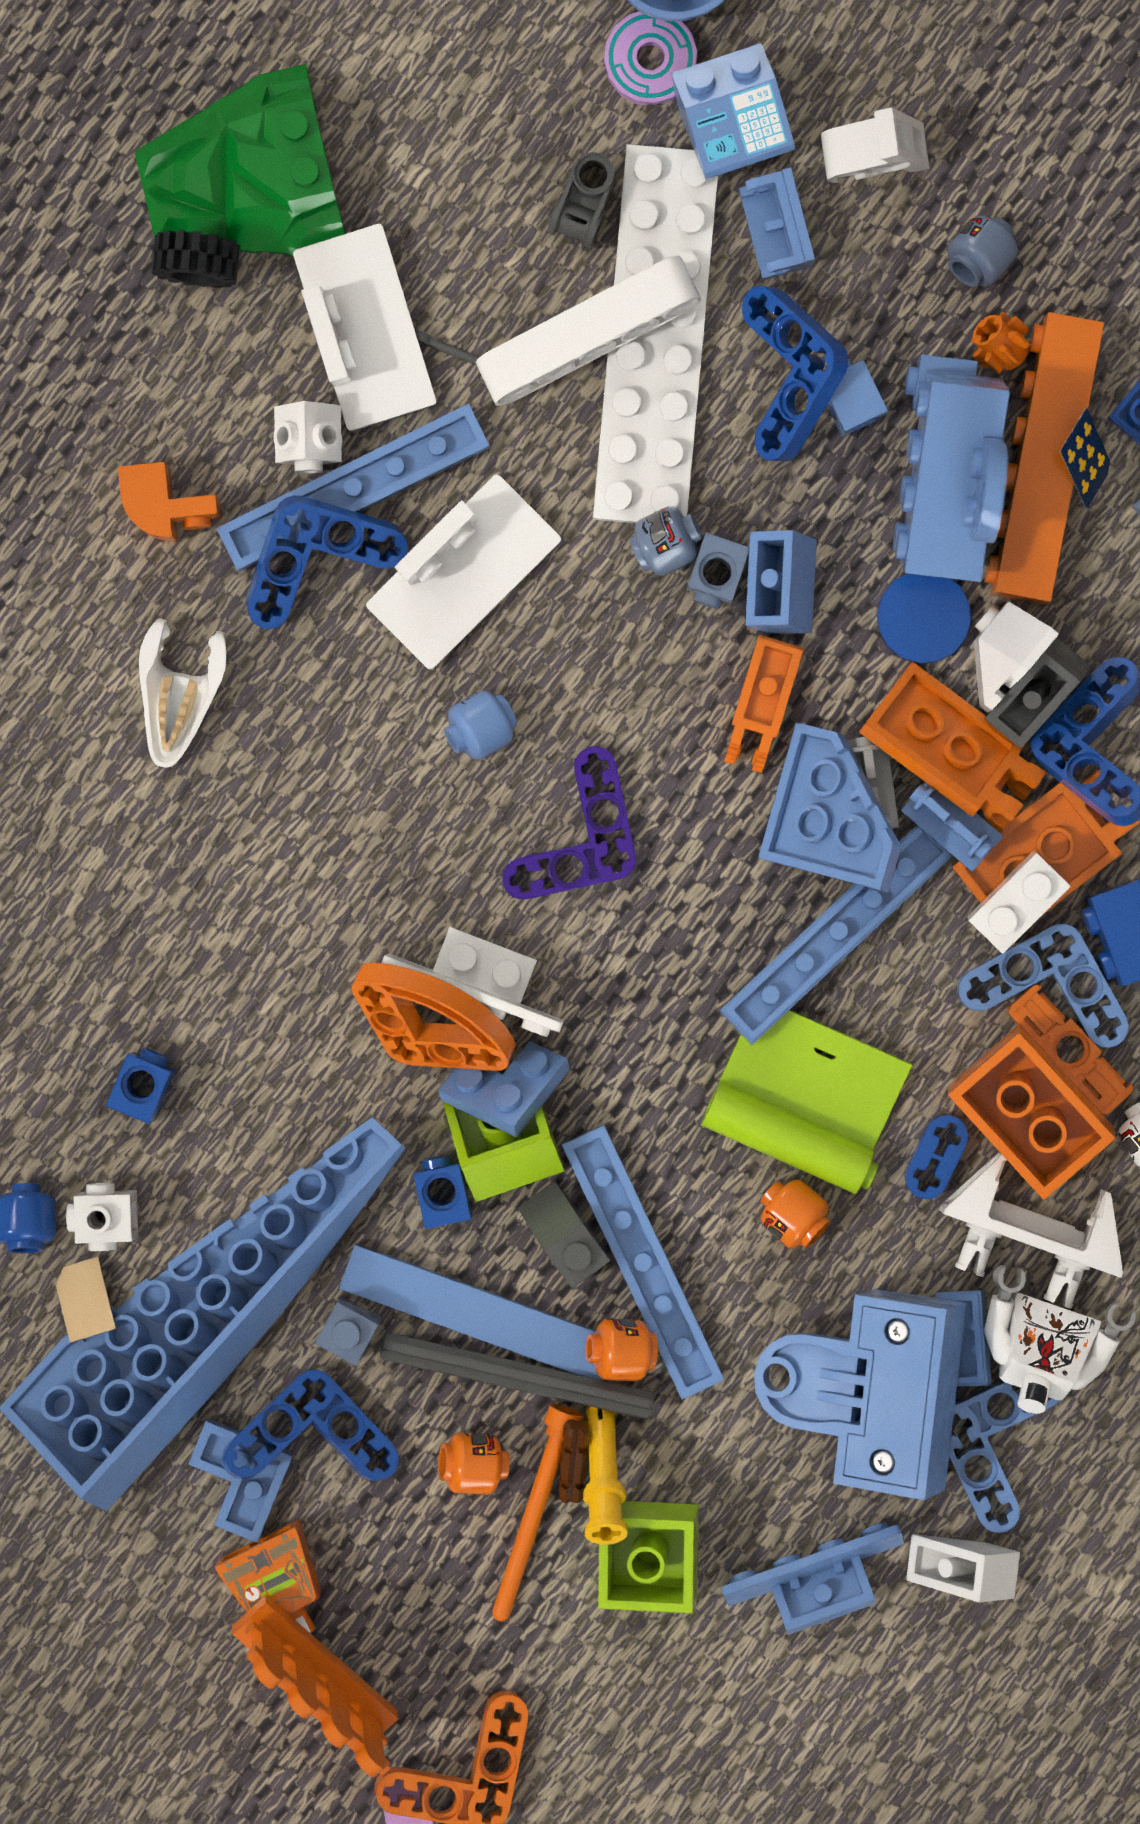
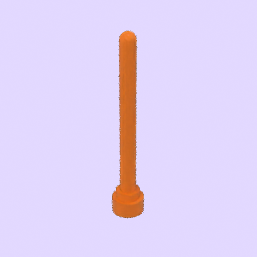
(555, 1420)

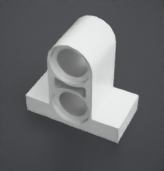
(875, 146)

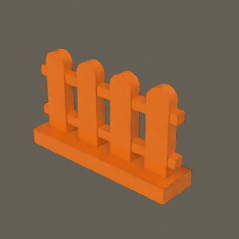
(317, 1683)

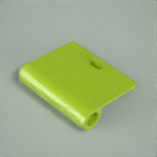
(806, 1105)

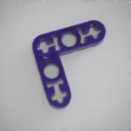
(587, 853)

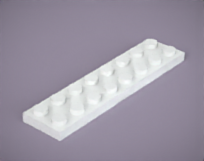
(656, 376)

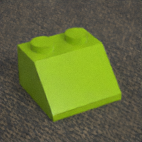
(498, 1161)

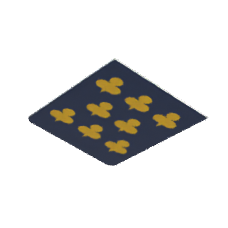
(1086, 458)

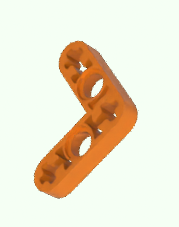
(466, 1791)

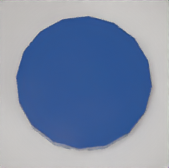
(923, 618)

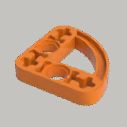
(474, 1043)

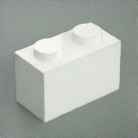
(1018, 901)

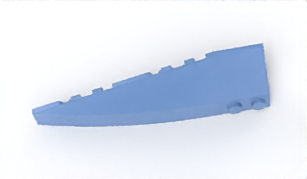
(122, 1395)

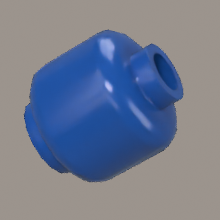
(27, 1219)

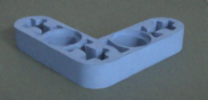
(1063, 970)
(981, 1427)

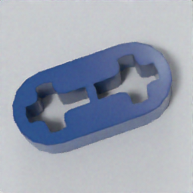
(946, 1162)

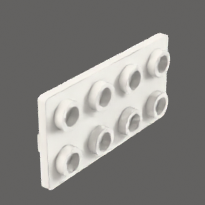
(364, 327)
(462, 571)
(489, 975)

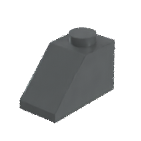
(1038, 693)
(564, 1234)

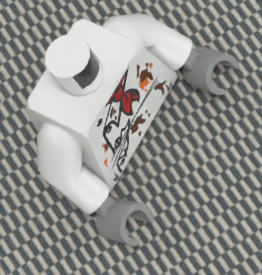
(1045, 1345)

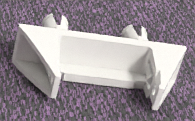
(1073, 1248)

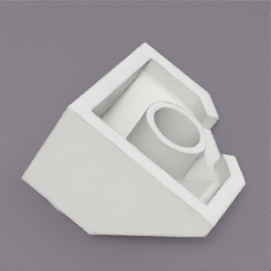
(1007, 650)

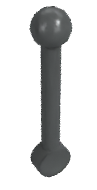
(427, 340)

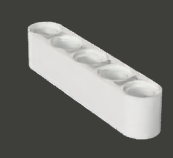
(588, 330)

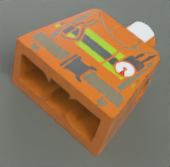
(275, 1567)

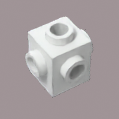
(308, 435)
(120, 1215)

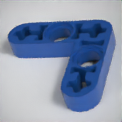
(805, 374)
(314, 535)
(1077, 737)
(321, 1417)

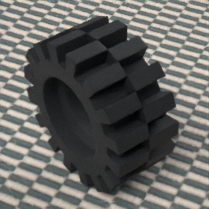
(195, 259)

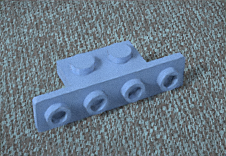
(820, 1584)

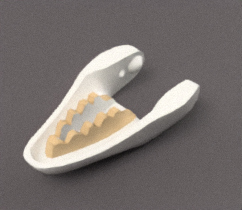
(175, 700)

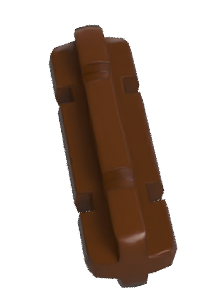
(573, 1461)

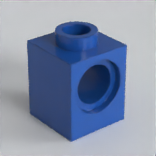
(127, 1100)
(442, 1213)

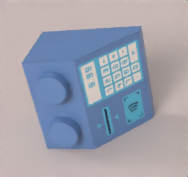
(733, 111)

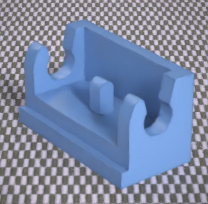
(777, 224)

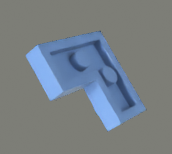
(511, 1097)
(249, 1499)

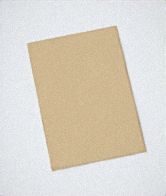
(84, 1300)

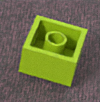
(655, 1562)

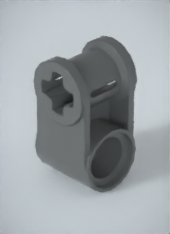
(583, 203)

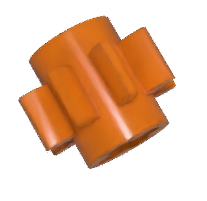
(1000, 342)

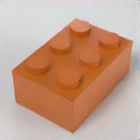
(1031, 1111)

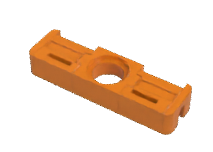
(1089, 1073)

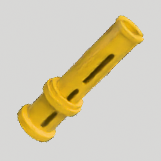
(604, 1491)

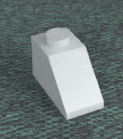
(963, 1567)

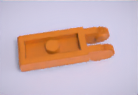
(764, 697)

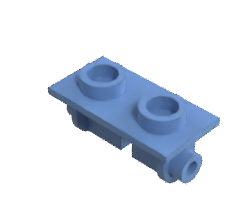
(959, 833)

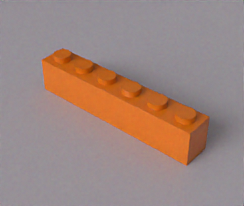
(1039, 478)

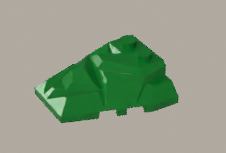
(246, 169)

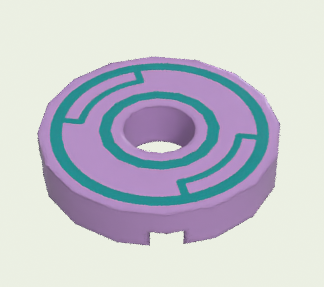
(621, 60)

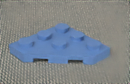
(829, 815)

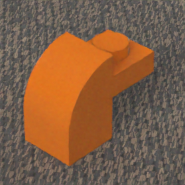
(150, 502)

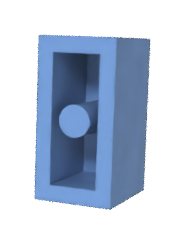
(781, 582)

